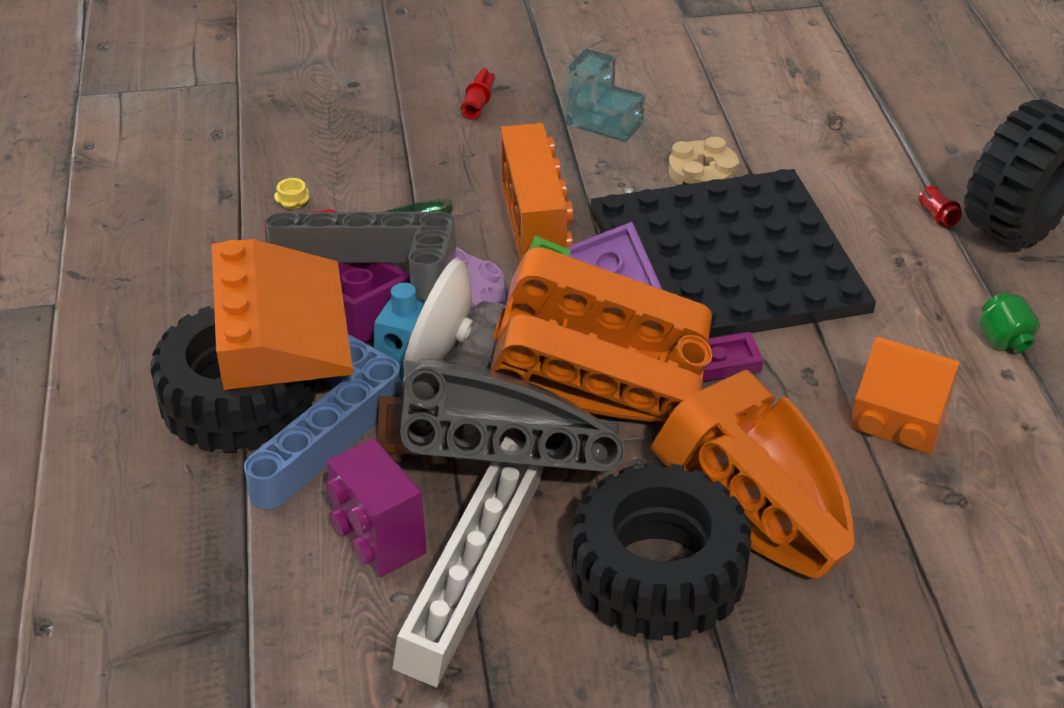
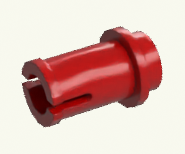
(945, 211)

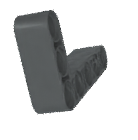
(414, 238)

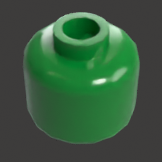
(1009, 323)

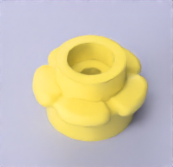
(292, 193)

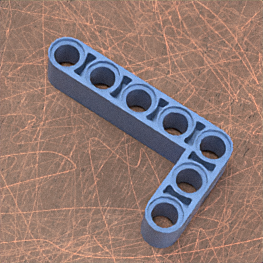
(324, 429)

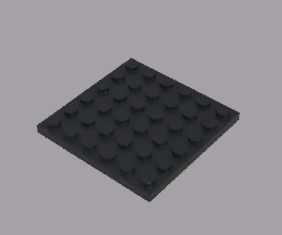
(744, 250)

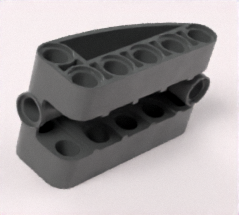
(493, 402)

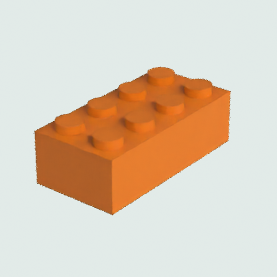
(534, 187)

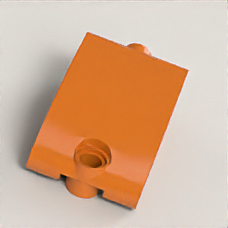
(601, 338)

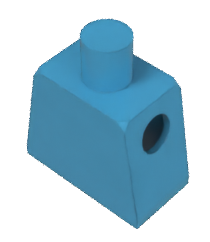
(397, 323)

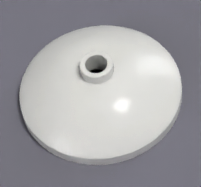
(443, 316)

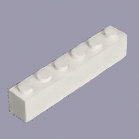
(465, 569)

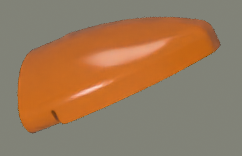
(770, 465)

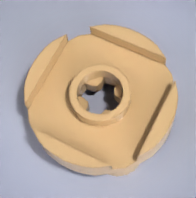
(702, 161)

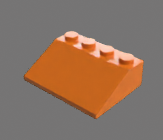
(277, 315)

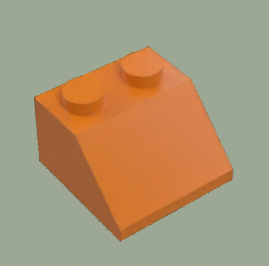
(904, 395)

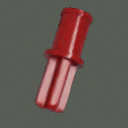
(477, 94)

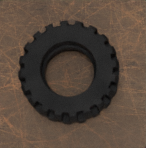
(1020, 176)
(197, 405)
(653, 594)

